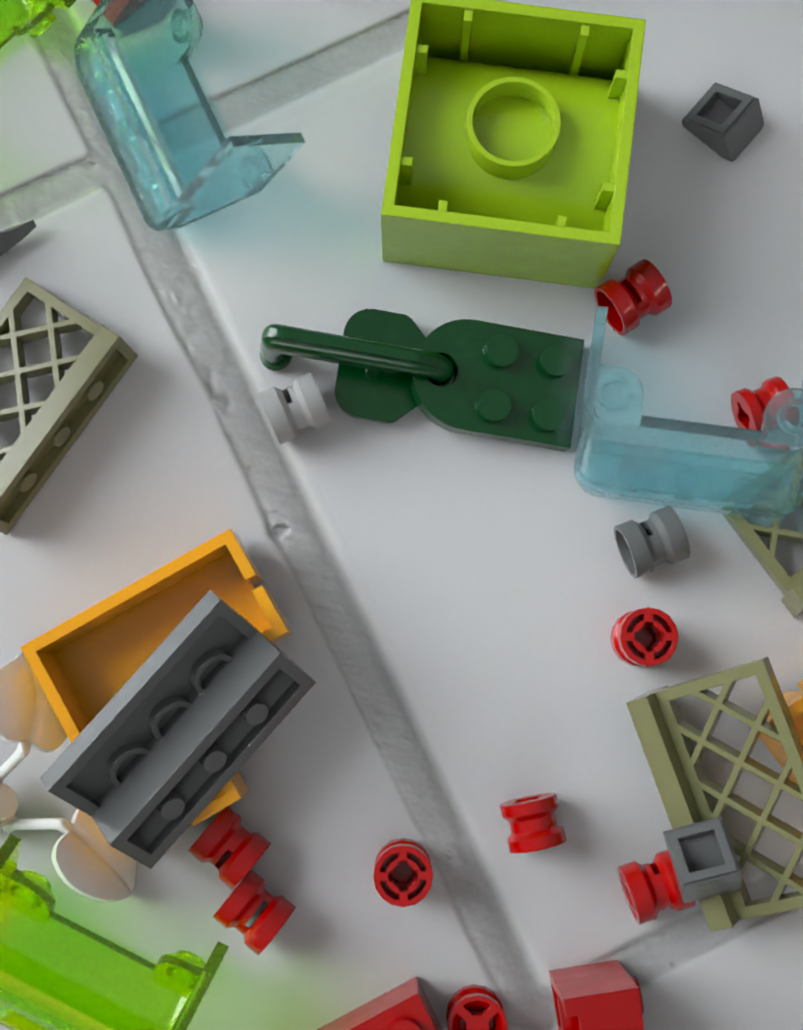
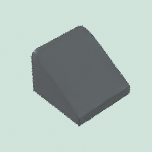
(725, 120)
(703, 859)

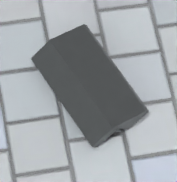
(178, 730)

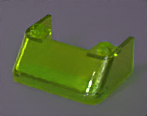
(76, 980)

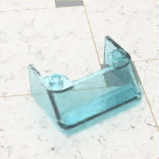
(159, 119)
(685, 461)

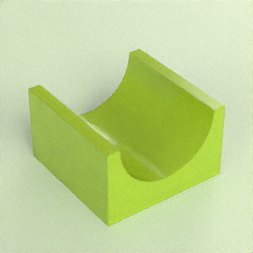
(512, 140)

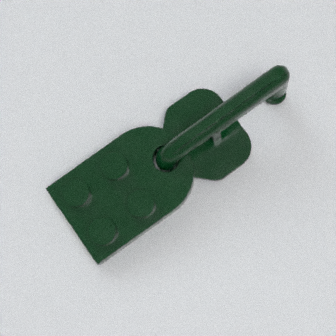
(504, 384)

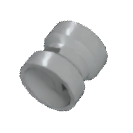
(295, 408)

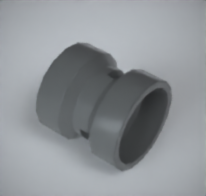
(652, 541)

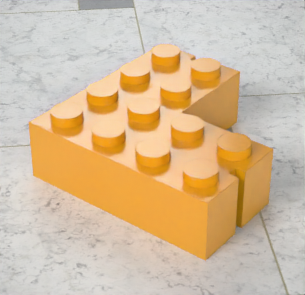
(103, 646)

